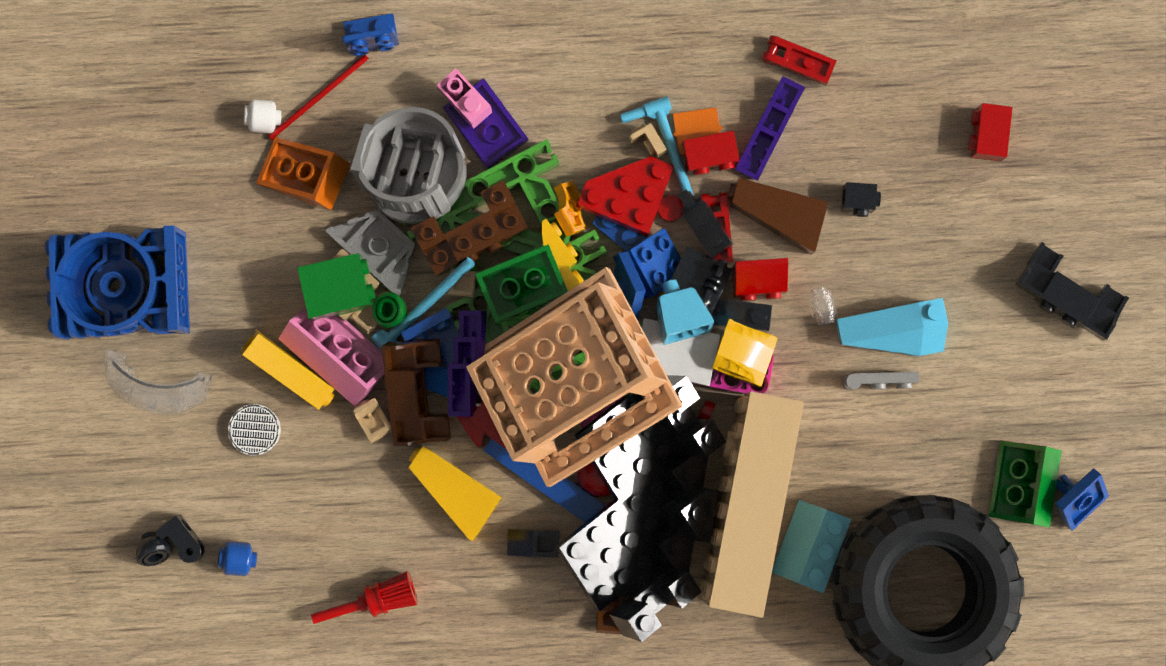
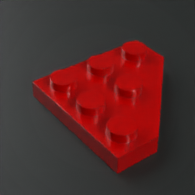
(628, 194)

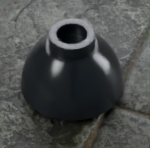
(152, 550)

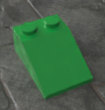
(521, 284)

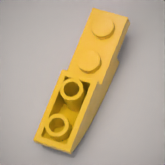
(563, 254)

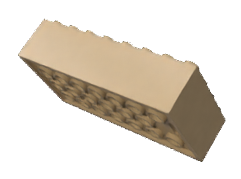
(752, 502)

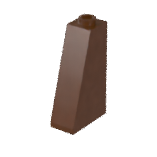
(781, 211)

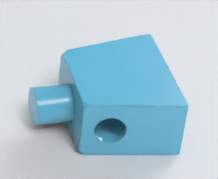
(681, 314)

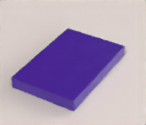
(495, 135)

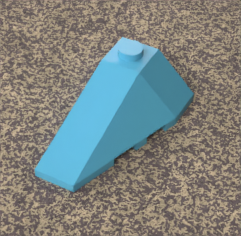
(904, 329)

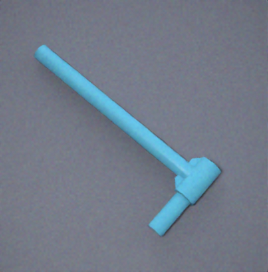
(658, 110)
(384, 336)

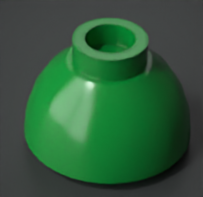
(389, 309)

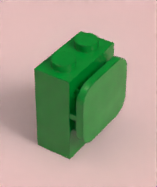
(336, 286)

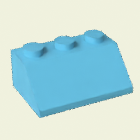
(811, 546)

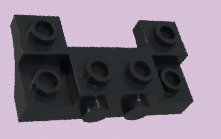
(1067, 298)

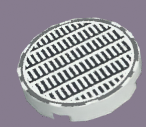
(254, 429)

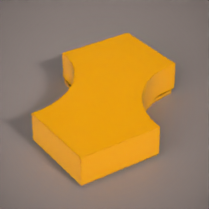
(568, 214)

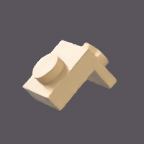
(372, 420)

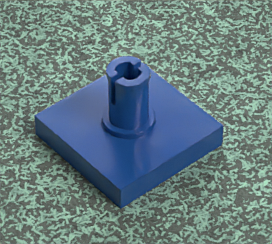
(629, 282)
(1080, 498)

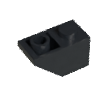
(533, 543)

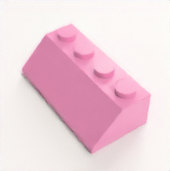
(336, 354)

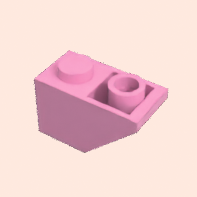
(465, 98)

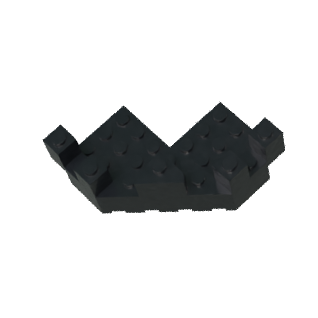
(647, 534)

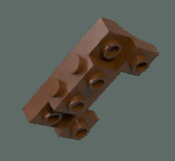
(473, 237)
(408, 393)

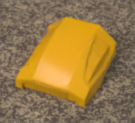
(744, 353)

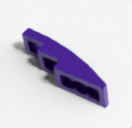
(770, 128)
(467, 349)

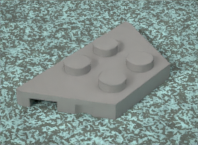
(383, 245)

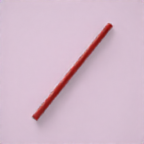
(318, 97)

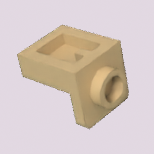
(652, 141)

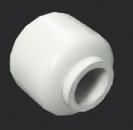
(261, 116)

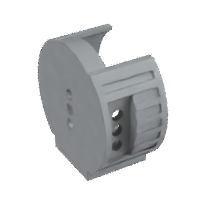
(415, 143)

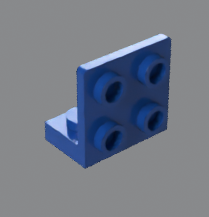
(370, 34)
(654, 261)
(436, 327)

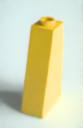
(287, 370)
(459, 494)

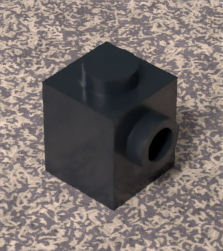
(860, 198)

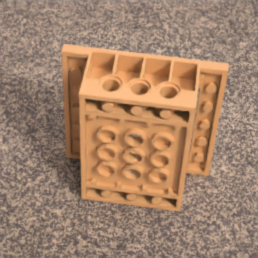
(617, 361)

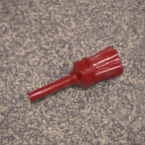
(376, 599)

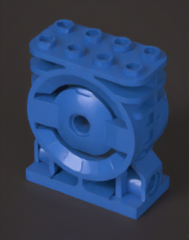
(72, 259)

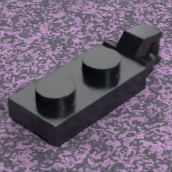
(704, 224)

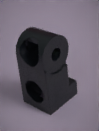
(184, 538)

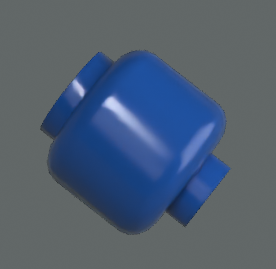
(236, 558)

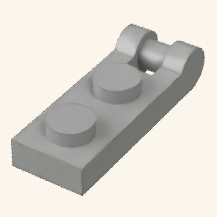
(879, 380)

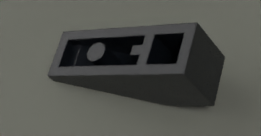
(746, 313)

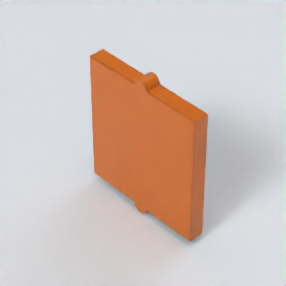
(694, 125)

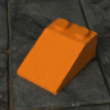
(303, 172)

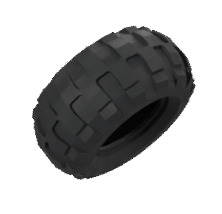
(989, 573)

